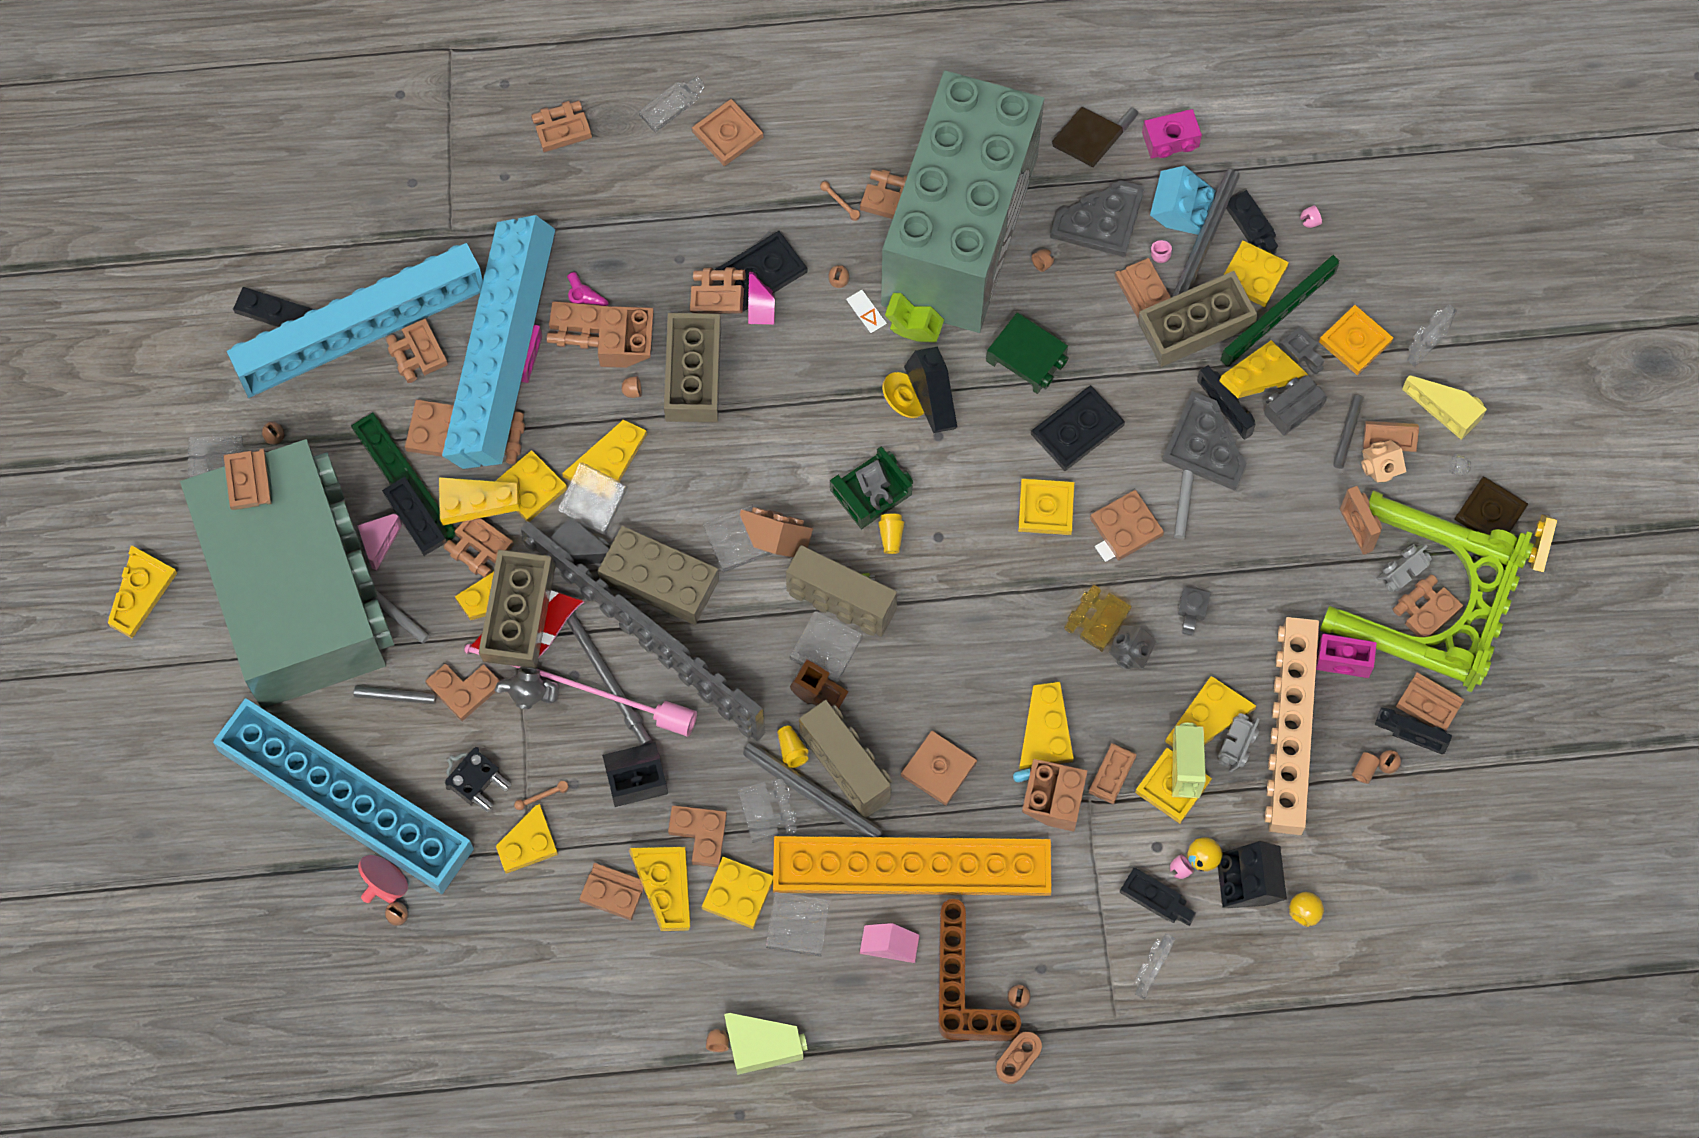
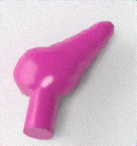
(582, 293)

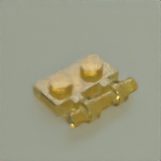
(1105, 621)

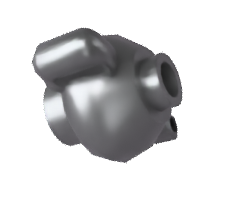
(528, 688)

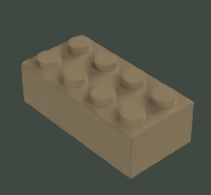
(1197, 318)
(692, 367)
(658, 575)
(841, 591)
(517, 609)
(845, 758)

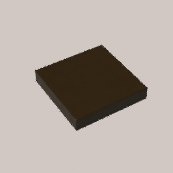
(1087, 136)
(1490, 508)

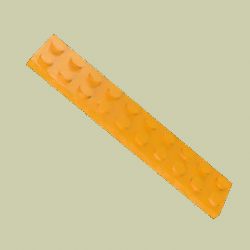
(912, 866)

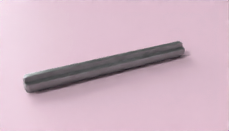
(1207, 232)
(811, 791)

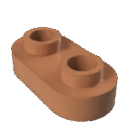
(1017, 1058)

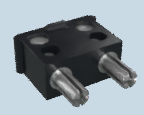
(470, 776)

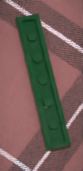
(1280, 311)
(395, 466)

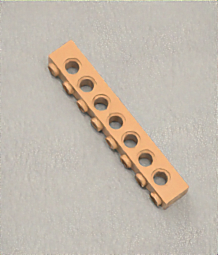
(1305, 634)

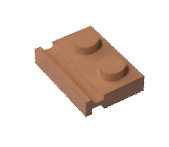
(1141, 285)
(247, 479)
(1430, 702)
(612, 891)

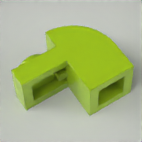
(913, 322)

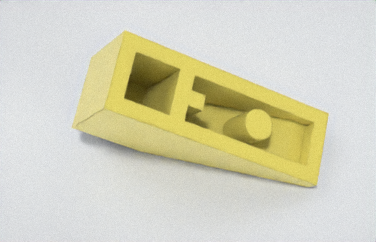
(1449, 405)

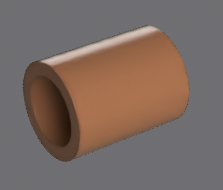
(1366, 768)

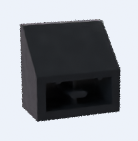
(635, 774)
(1252, 876)

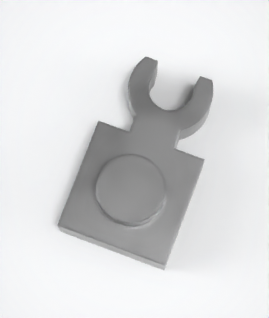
(873, 481)

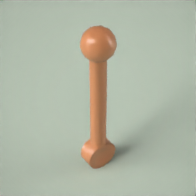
(854, 214)
(561, 787)

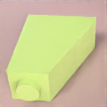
(1188, 761)
(763, 1043)

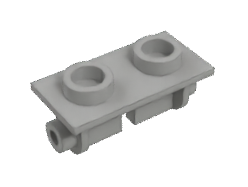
(1412, 560)
(1235, 752)

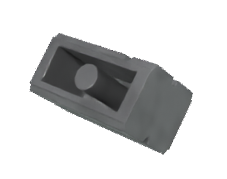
(1294, 404)

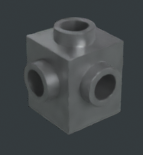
(1132, 647)

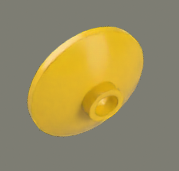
(901, 395)

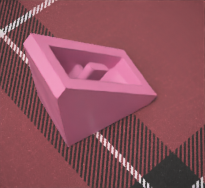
(378, 537)
(889, 942)

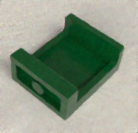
(1028, 352)
(851, 497)

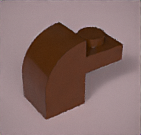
(814, 687)

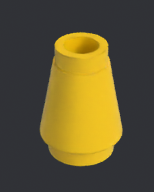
(891, 532)
(792, 748)

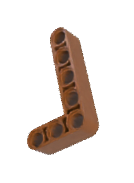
(956, 983)

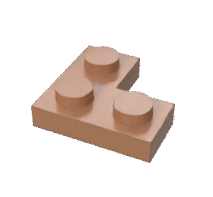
(462, 696)
(705, 827)

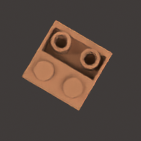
(624, 336)
(775, 532)
(1054, 794)

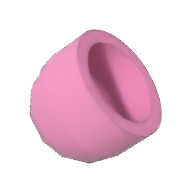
(1312, 217)
(1161, 251)
(1181, 866)

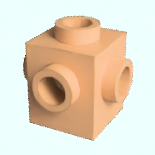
(1383, 461)

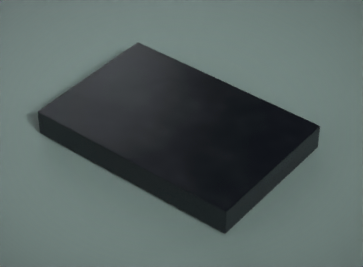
(771, 261)
(1077, 428)

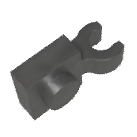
(1302, 347)
(1193, 607)

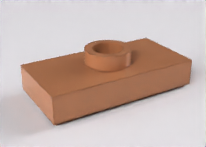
(1402, 434)
(1112, 773)

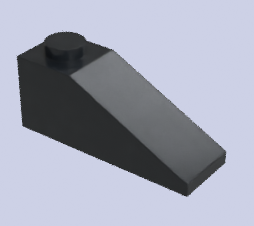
(933, 389)

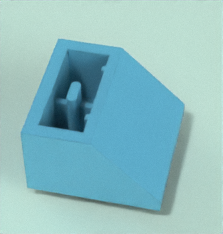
(1182, 200)

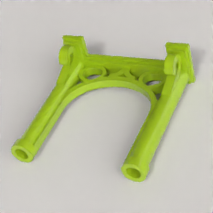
(1496, 549)

